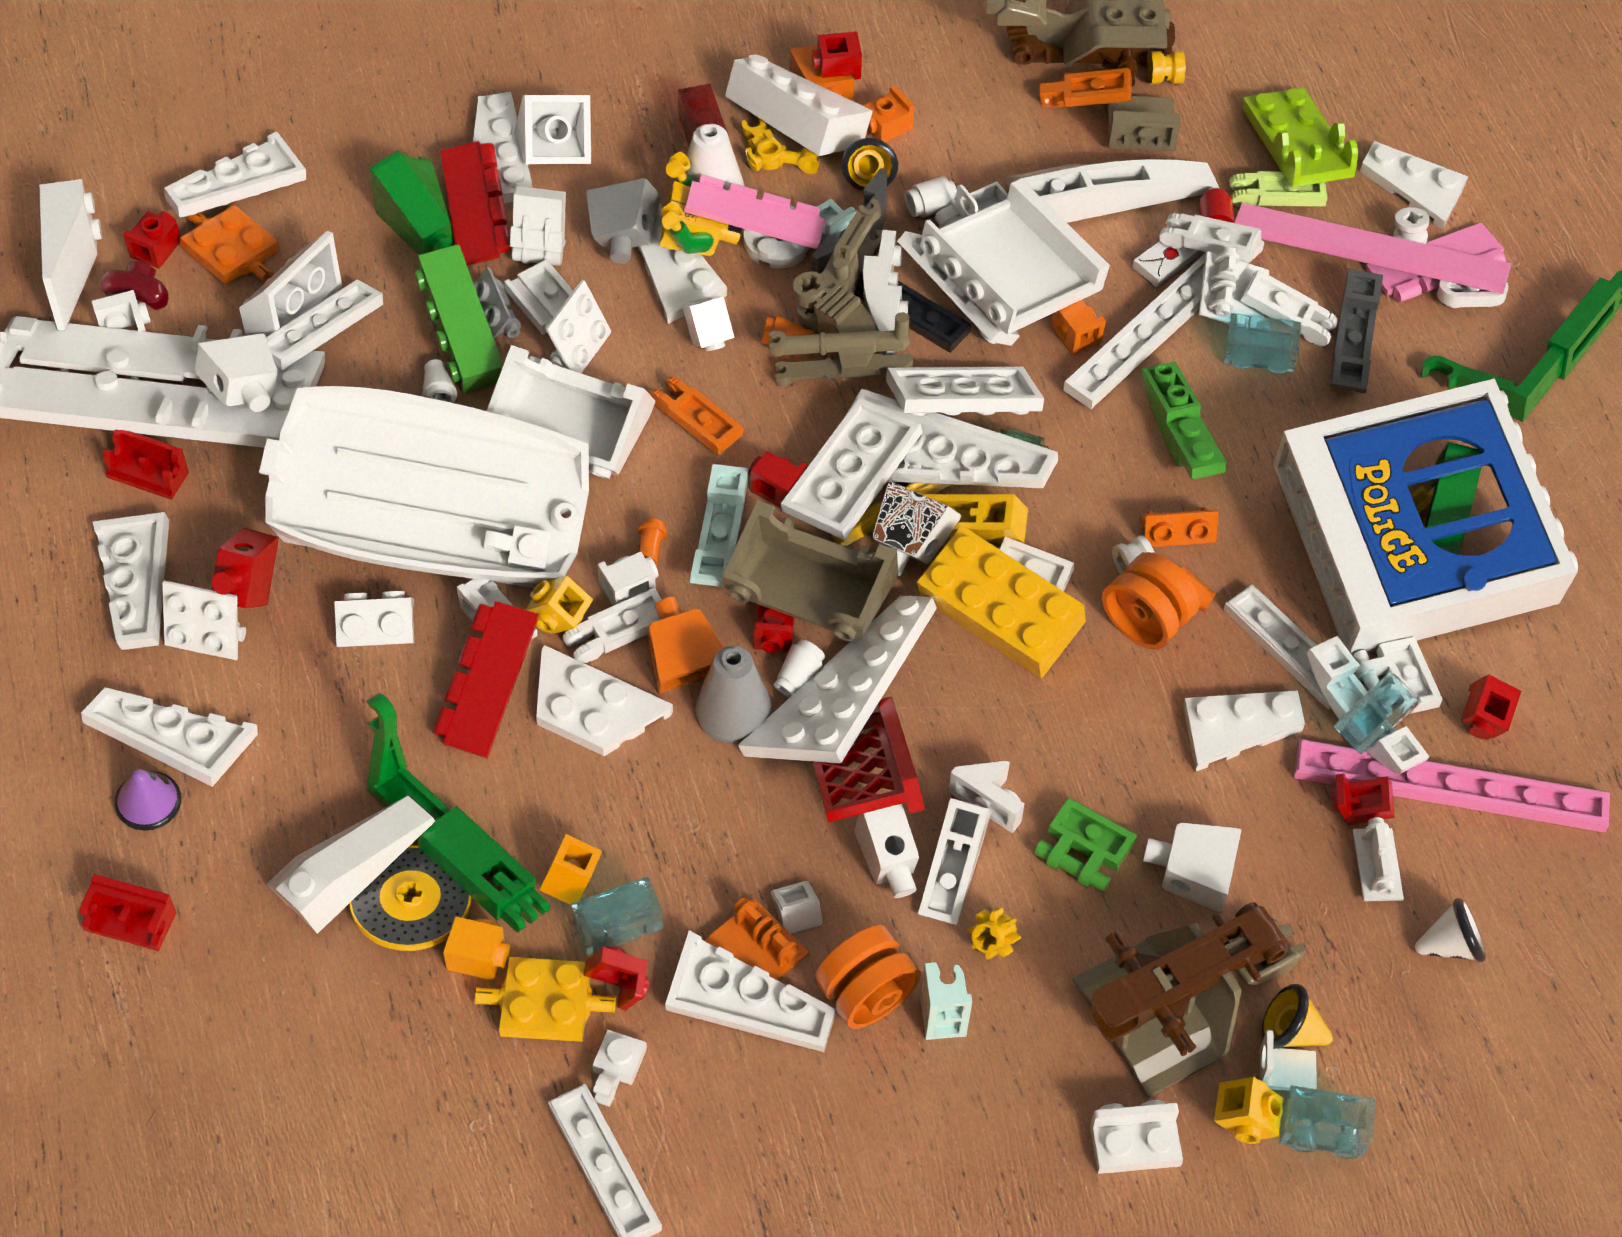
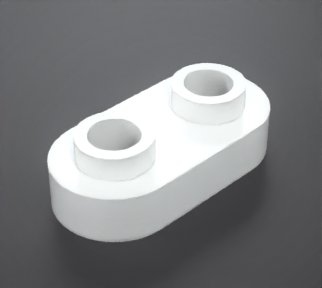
(1459, 295)

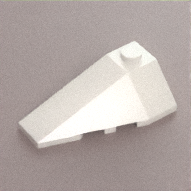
(340, 868)

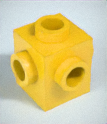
(559, 604)
(1248, 1109)

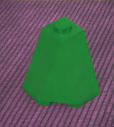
(411, 201)

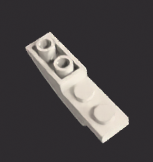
(881, 286)

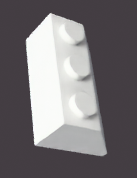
(294, 289)

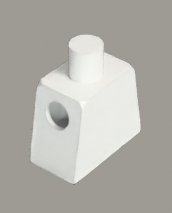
(238, 370)
(888, 848)
(1197, 862)

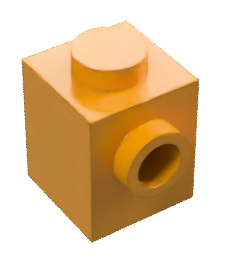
(570, 870)
(476, 948)

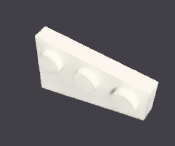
(1234, 723)

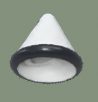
(1453, 935)

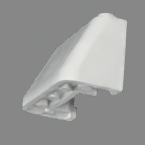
(573, 405)

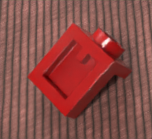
(773, 630)

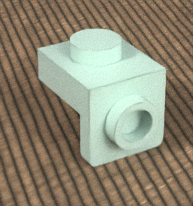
(835, 218)

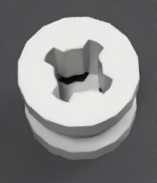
(1412, 224)
(1125, 554)

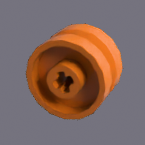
(1150, 600)
(867, 976)

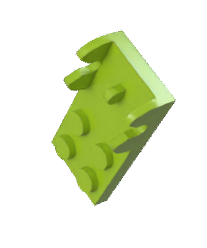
(1301, 138)

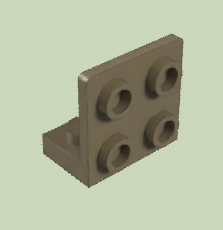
(1143, 124)

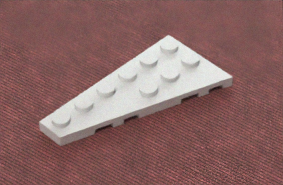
(965, 453)
(838, 700)

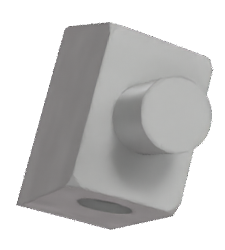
(623, 216)

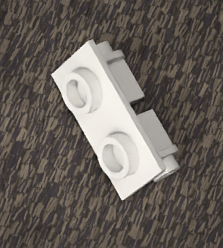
(1378, 862)

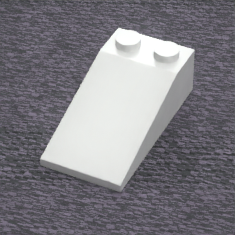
(67, 244)

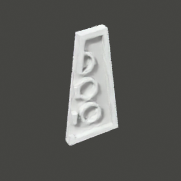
(733, 994)

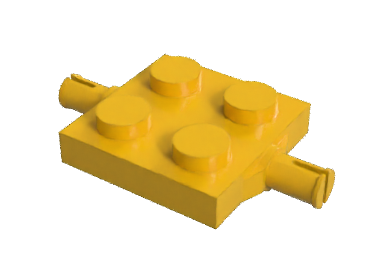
(545, 999)

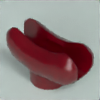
(137, 278)

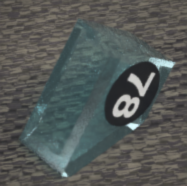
(1377, 713)

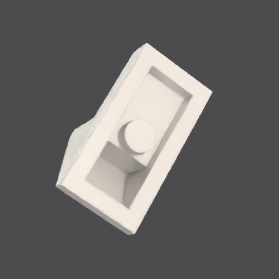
(982, 787)

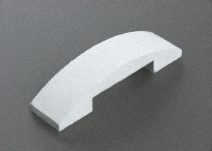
(1335, 675)

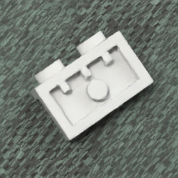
(1136, 1137)

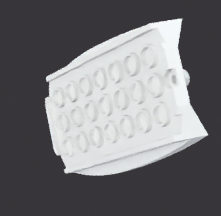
(422, 483)

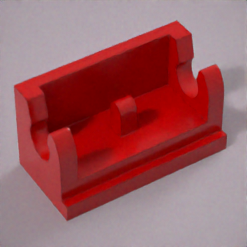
(145, 463)
(127, 912)

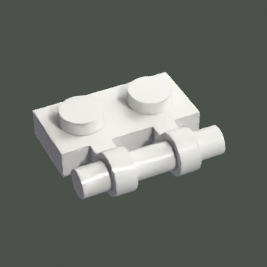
(1408, 663)

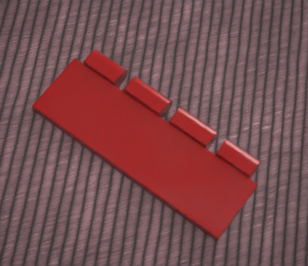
(476, 201)
(493, 672)

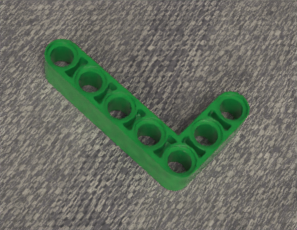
(1452, 496)

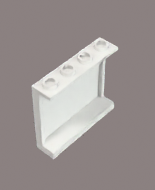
(1016, 259)

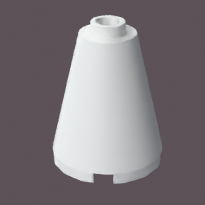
(713, 156)

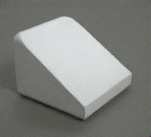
(797, 907)

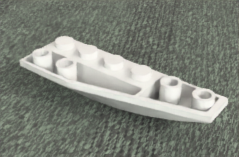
(1116, 186)

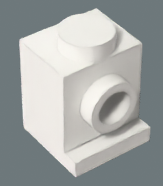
(627, 577)

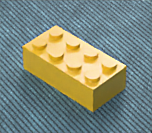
(1002, 601)

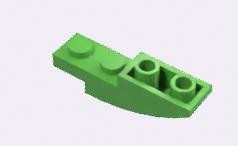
(1180, 421)

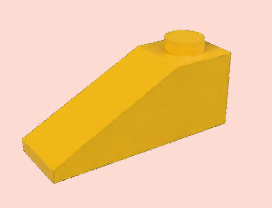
(988, 515)

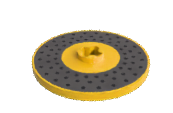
(416, 924)

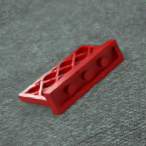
(891, 755)

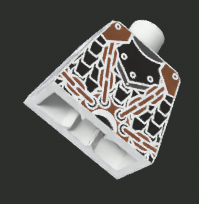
(913, 525)

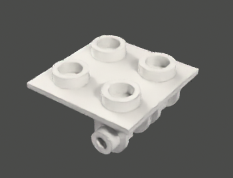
(1224, 285)
(577, 330)
(201, 620)

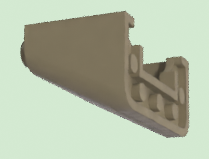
(809, 575)

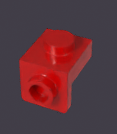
(1363, 799)
(620, 969)

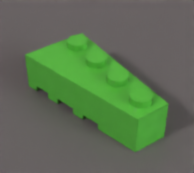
(458, 318)

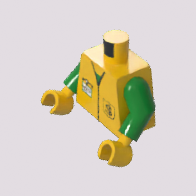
(688, 231)

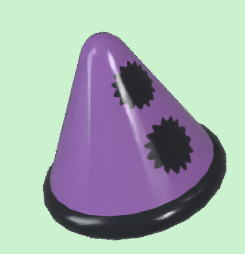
(147, 800)

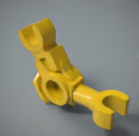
(771, 154)

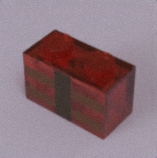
(698, 107)

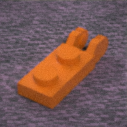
(698, 415)

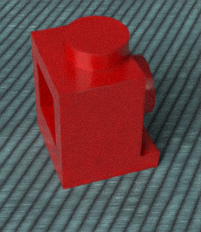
(838, 55)
(153, 238)
(774, 477)
(1490, 707)

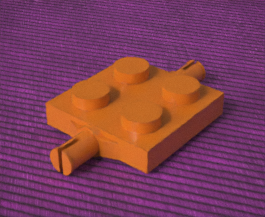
(230, 245)

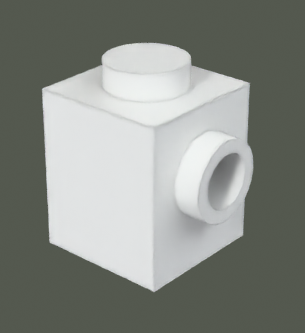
(708, 322)

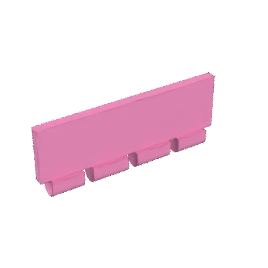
(765, 216)
(1471, 240)

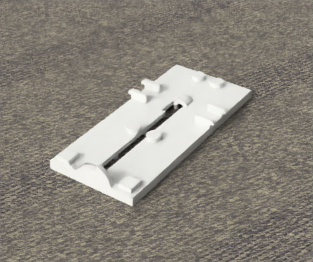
(133, 404)

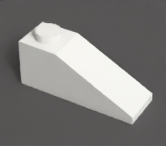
(954, 861)

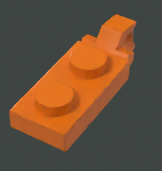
(1088, 88)

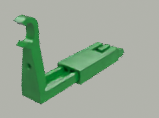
(1562, 354)
(453, 839)

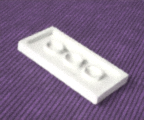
(964, 390)
(851, 468)

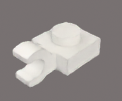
(525, 548)
(616, 1063)

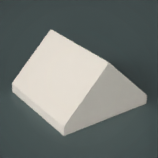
(554, 129)

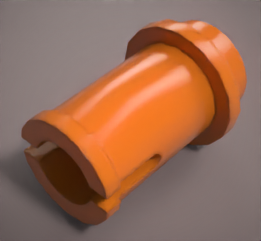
(651, 533)

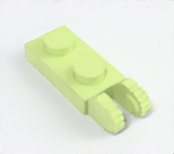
(1274, 190)

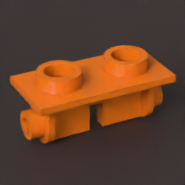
(1180, 527)

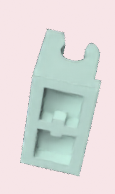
(944, 1006)

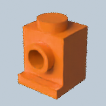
(891, 115)
(1078, 327)

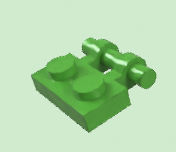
(1091, 835)

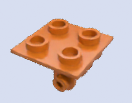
(758, 939)

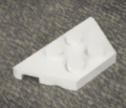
(591, 704)

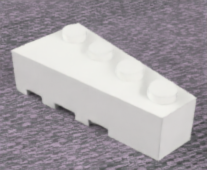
(797, 106)

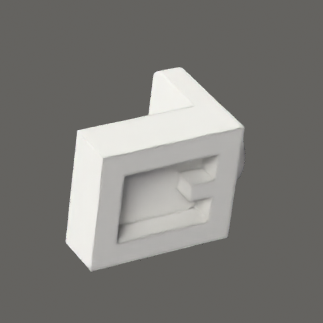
(121, 311)

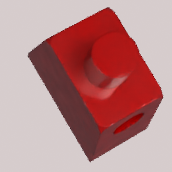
(245, 571)

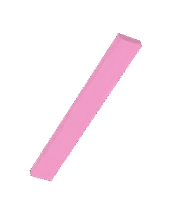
(1376, 248)
(1461, 787)

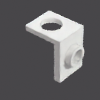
(1286, 1067)

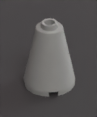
(732, 697)

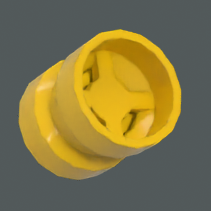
(1168, 67)

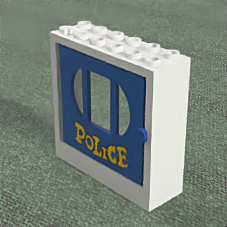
(1369, 539)

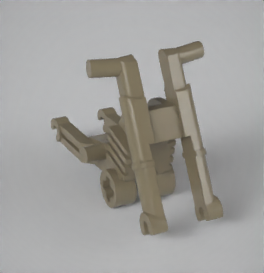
(840, 316)

